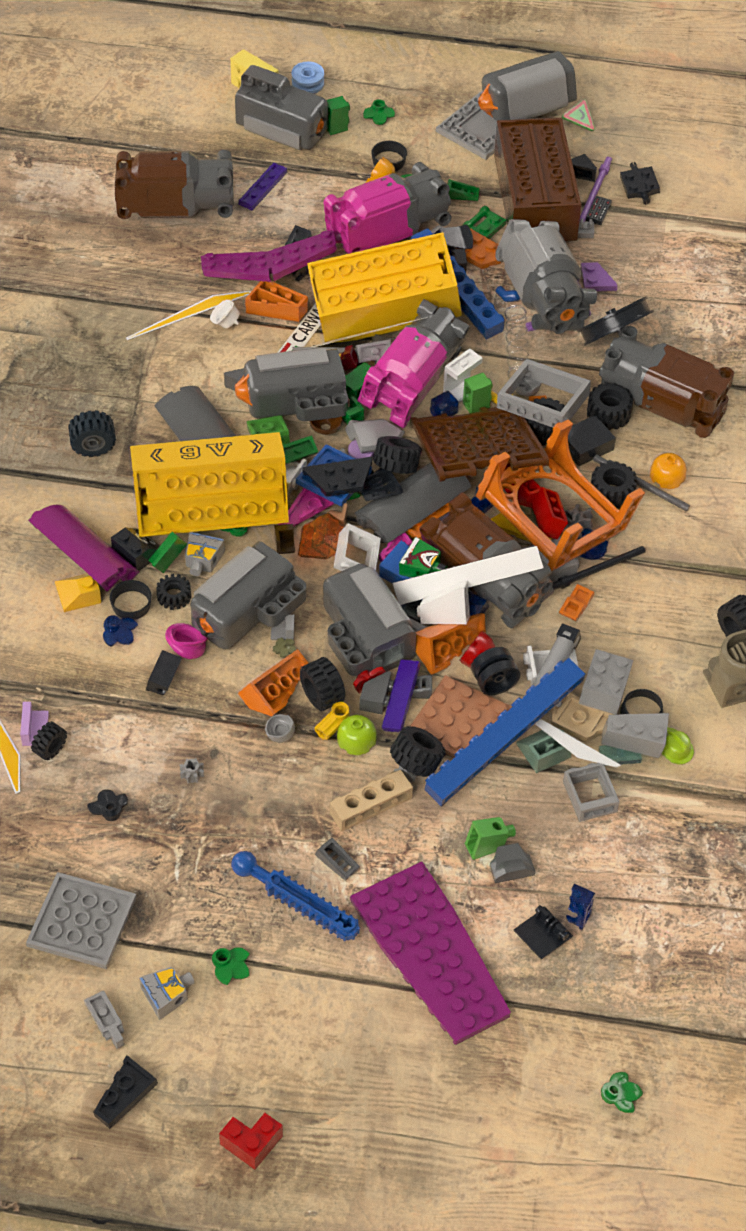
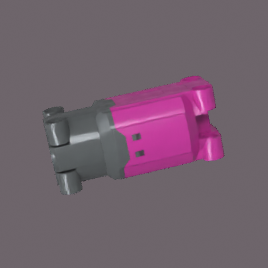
(387, 209)
(414, 362)

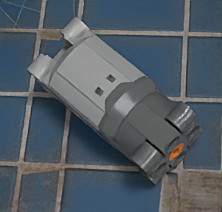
(545, 275)

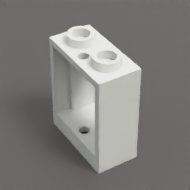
(368, 543)

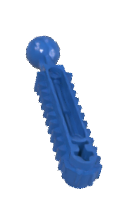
(296, 896)

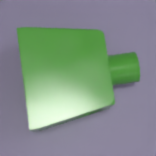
(487, 835)

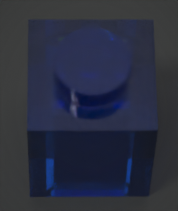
(443, 404)

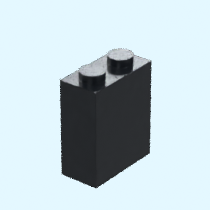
(589, 439)

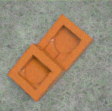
(576, 603)

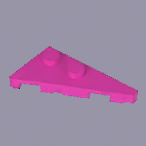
(306, 506)

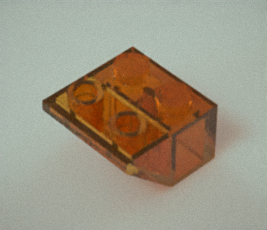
(320, 537)

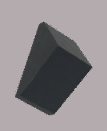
(584, 168)

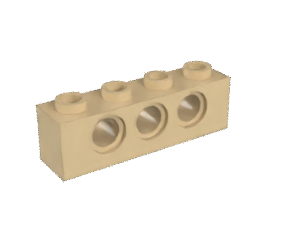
(381, 800)

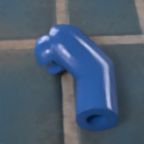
(507, 296)

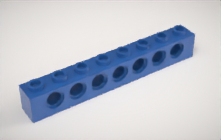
(472, 300)

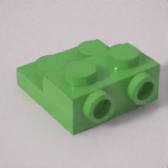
(269, 425)

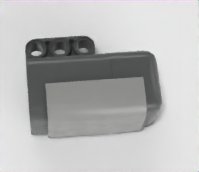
(280, 111)
(246, 591)
(366, 621)

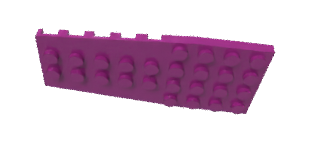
(432, 951)

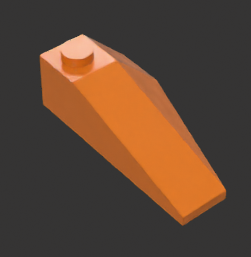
(443, 642)
(274, 687)

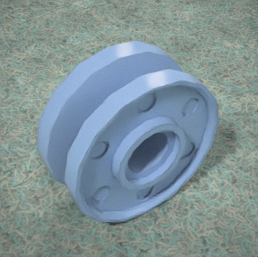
(308, 76)

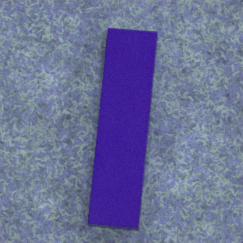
(262, 186)
(401, 695)

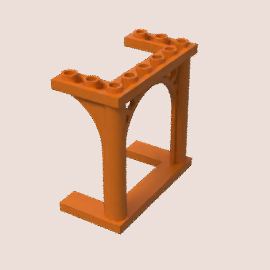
(560, 462)

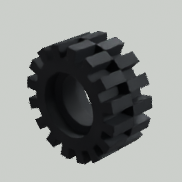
(173, 583)
(49, 740)

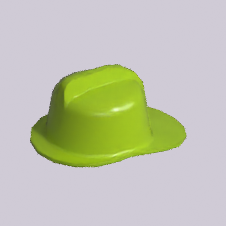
(677, 747)

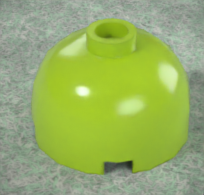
(356, 735)

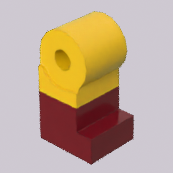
(349, 358)

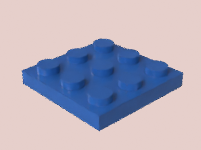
(326, 455)

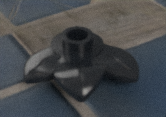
(108, 805)

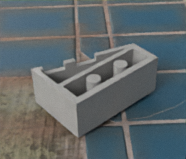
(637, 733)

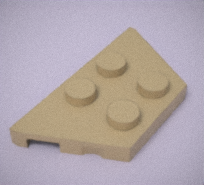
(579, 719)

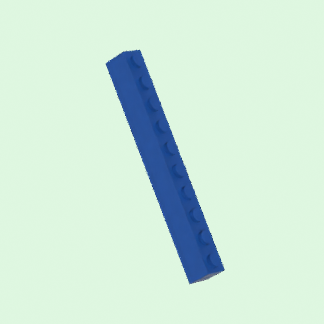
(504, 731)

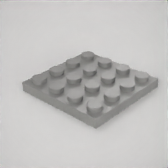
(81, 920)

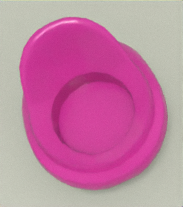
(186, 640)

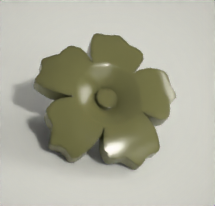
(283, 647)

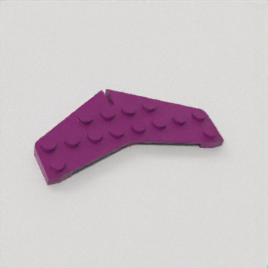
(278, 261)

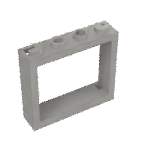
(550, 376)

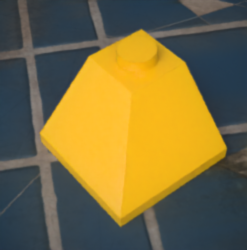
(78, 592)

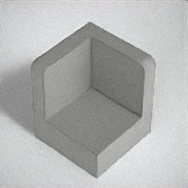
(284, 629)

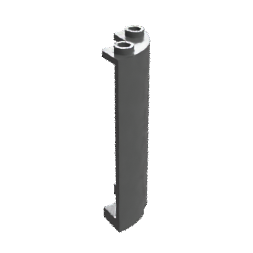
(192, 415)
(421, 497)

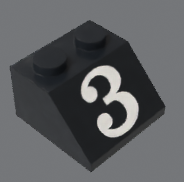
(134, 548)

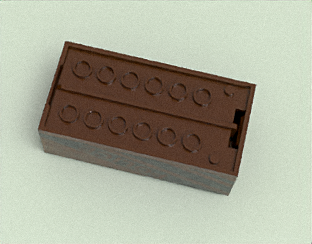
(537, 174)

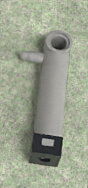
(566, 641)

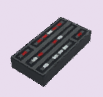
(599, 210)

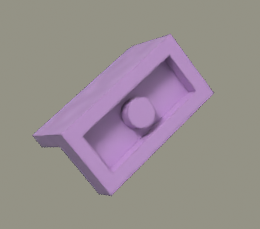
(31, 723)

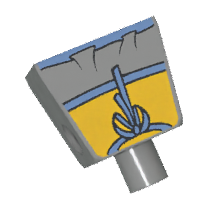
(203, 553)
(165, 990)

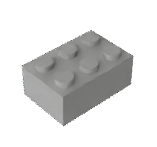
(606, 681)

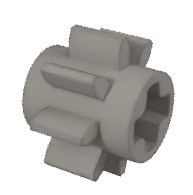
(191, 770)

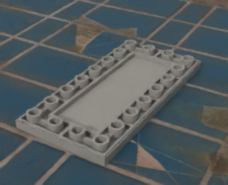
(471, 128)

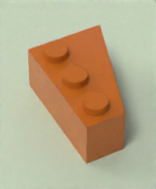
(276, 301)

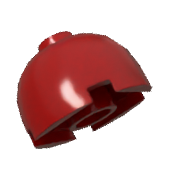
(480, 644)

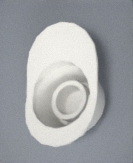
(225, 314)

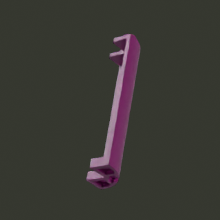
(83, 545)

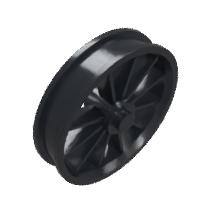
(615, 320)

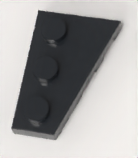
(125, 1092)

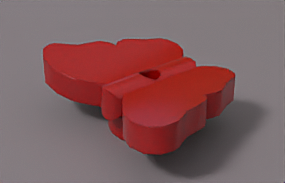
(366, 676)

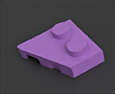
(596, 277)

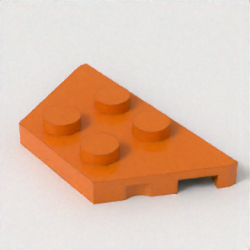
(483, 251)

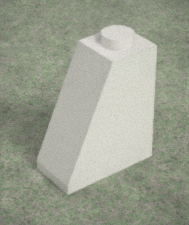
(446, 606)

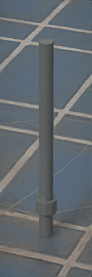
(651, 488)

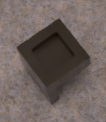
(284, 538)

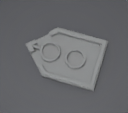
(369, 431)

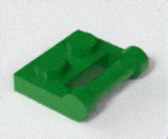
(489, 226)

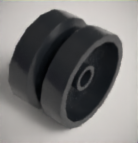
(495, 671)

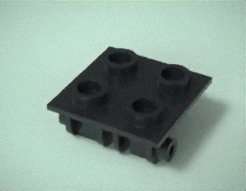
(543, 932)

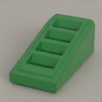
(462, 191)

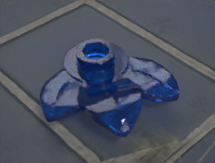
(120, 632)

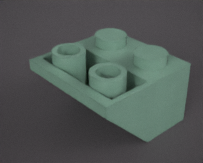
(542, 751)

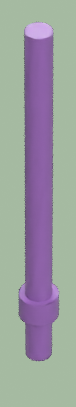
(603, 170)

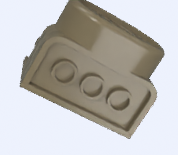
(728, 671)

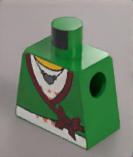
(420, 560)

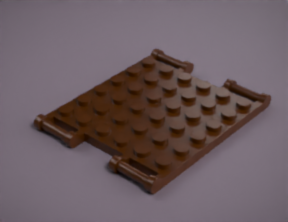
(469, 441)

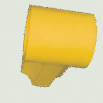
(331, 721)

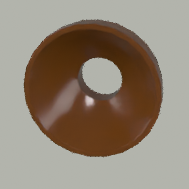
(334, 423)

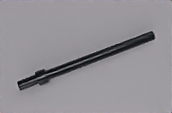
(565, 581)

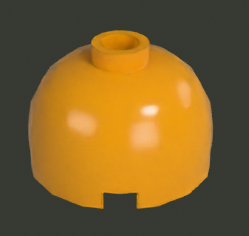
(382, 168)
(668, 470)

